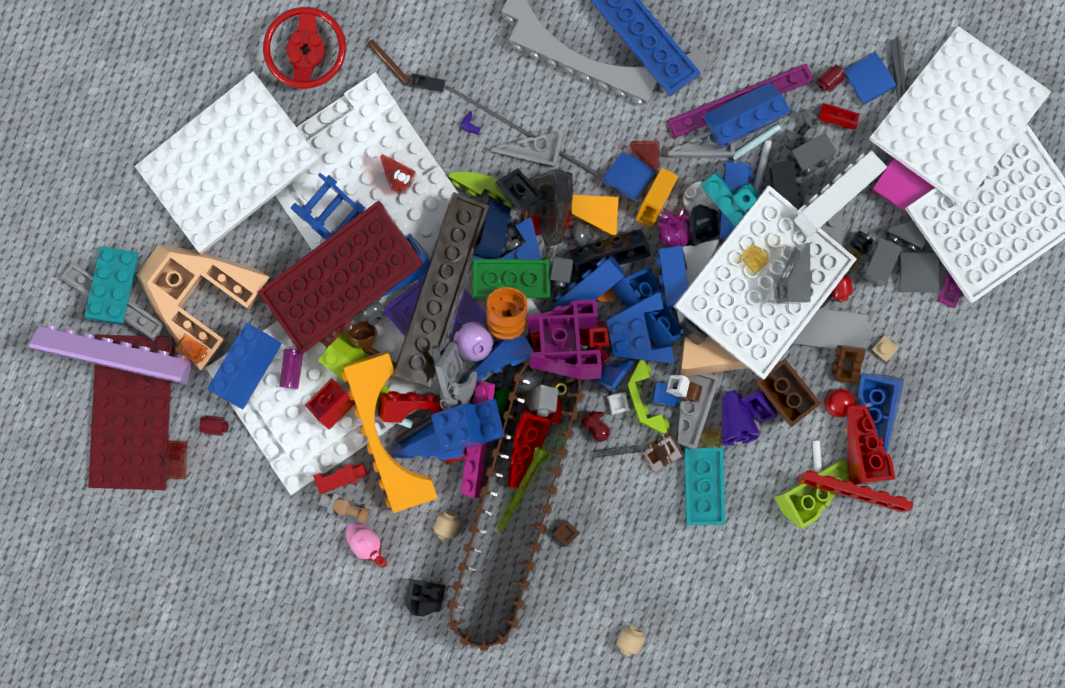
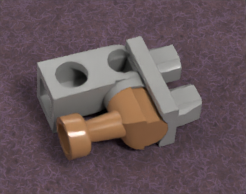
(345, 508)

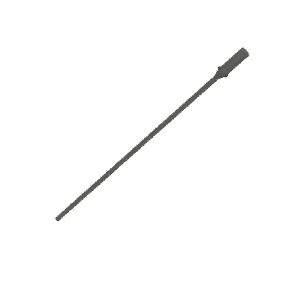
(526, 133)

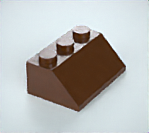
(788, 393)

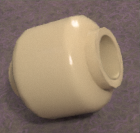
(447, 525)
(631, 640)

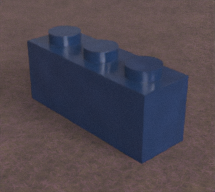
(494, 231)

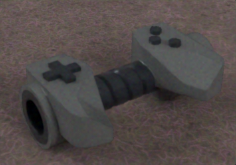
(797, 139)

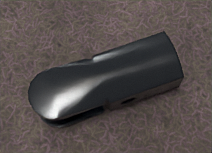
(430, 83)

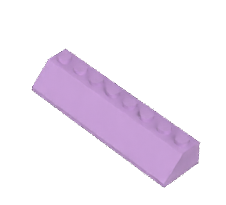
(112, 355)

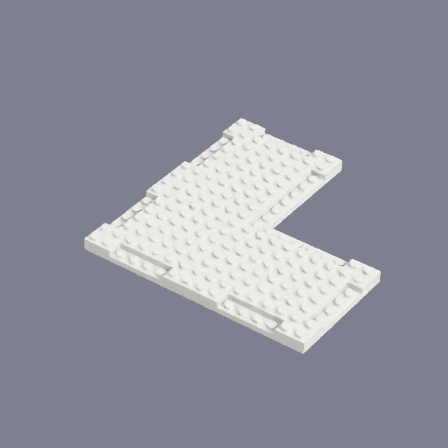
(349, 142)

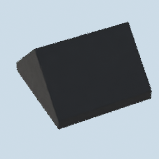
(518, 191)

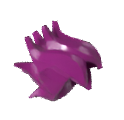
(674, 229)

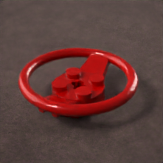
(305, 37)

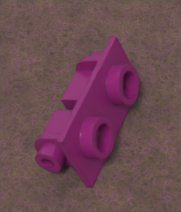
(291, 369)

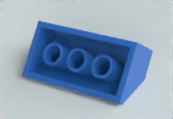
(746, 115)
(244, 366)

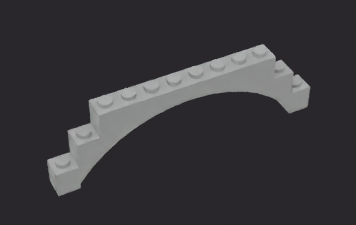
(540, 43)

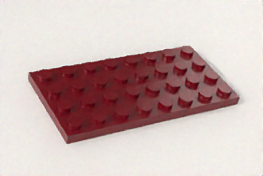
(340, 277)
(130, 423)

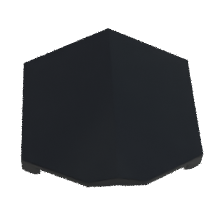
(702, 224)
(424, 597)

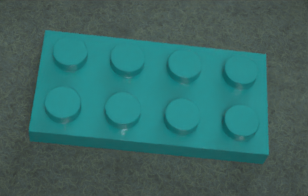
(111, 285)
(704, 486)

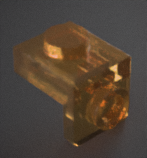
(191, 349)

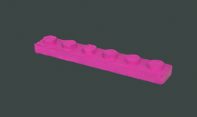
(476, 455)

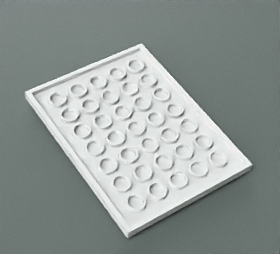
(960, 116)
(227, 162)
(1003, 224)
(740, 305)

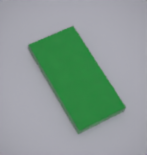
(526, 275)

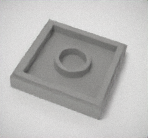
(449, 369)

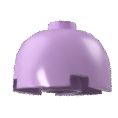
(473, 341)

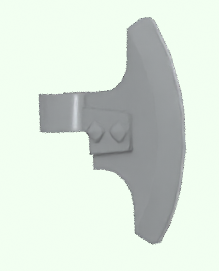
(465, 390)

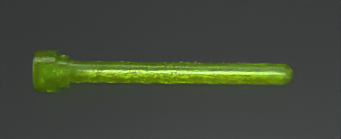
(539, 456)

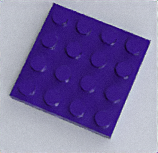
(467, 311)

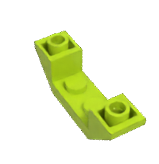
(657, 422)

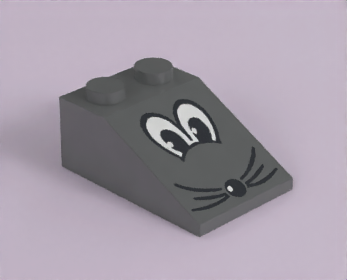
(795, 280)

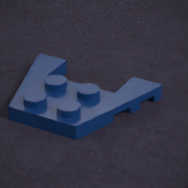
(528, 250)
(630, 333)

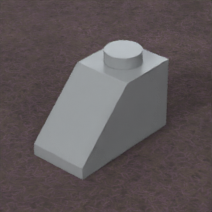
(541, 400)

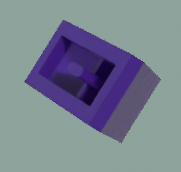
(760, 406)

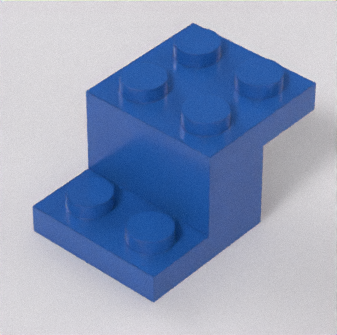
(467, 425)

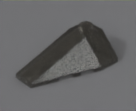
(553, 207)

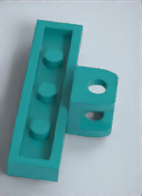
(731, 204)

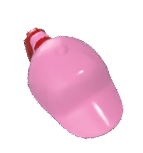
(365, 543)

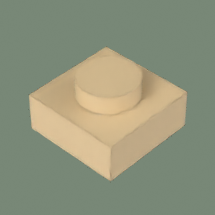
(884, 348)

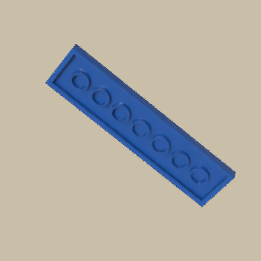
(649, 43)

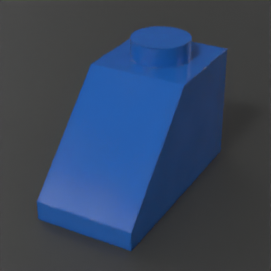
(662, 398)

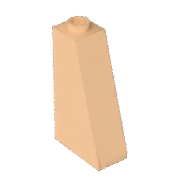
(707, 358)

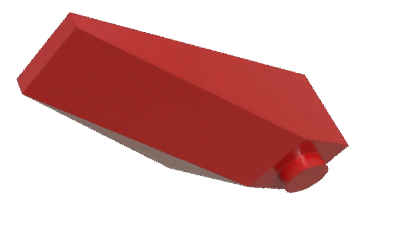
(528, 434)
(865, 451)

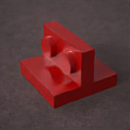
(330, 404)

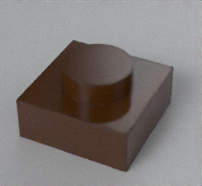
(566, 533)

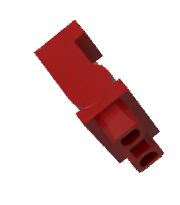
(340, 478)

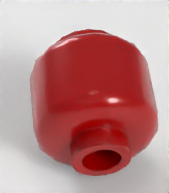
(842, 289)

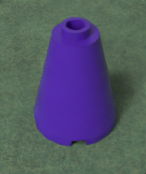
(737, 421)

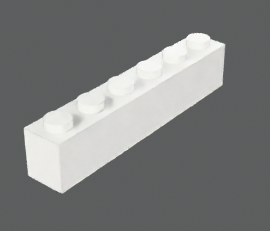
(840, 193)

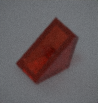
(648, 152)
(176, 459)

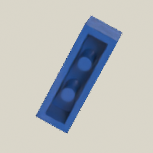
(672, 275)

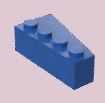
(735, 176)
(662, 323)

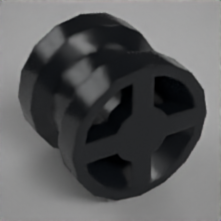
(861, 242)

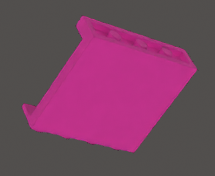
(900, 185)

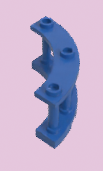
(318, 222)

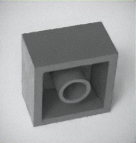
(812, 154)
(880, 262)

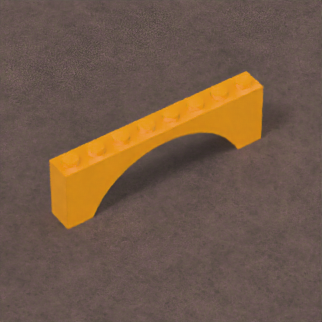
(401, 485)

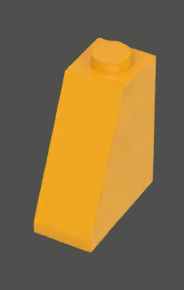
(656, 198)
(597, 211)

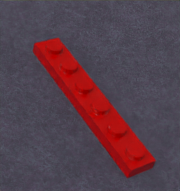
(850, 490)

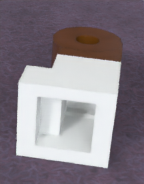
(686, 389)

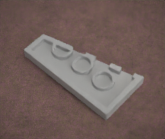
(694, 414)

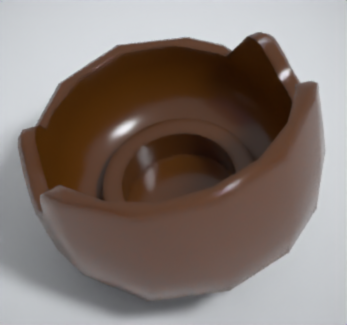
(362, 334)

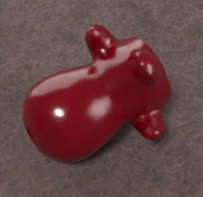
(596, 427)

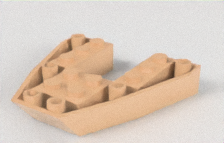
(174, 274)

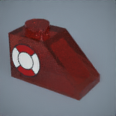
(398, 175)

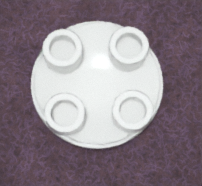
(697, 195)

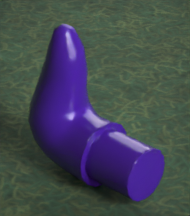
(467, 126)

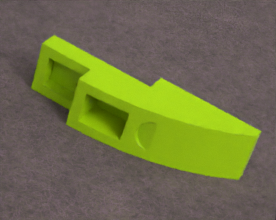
(477, 184)

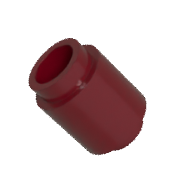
(831, 78)
(213, 425)

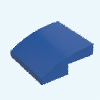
(869, 78)
(629, 176)

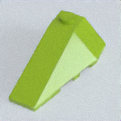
(342, 353)
(803, 504)

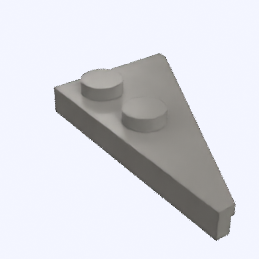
(703, 147)
(539, 149)

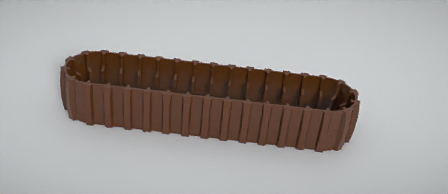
(452, 625)

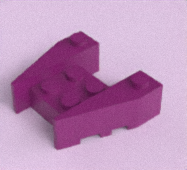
(561, 340)

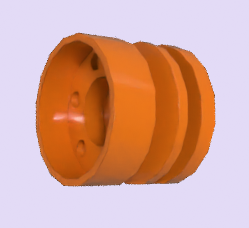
(506, 313)

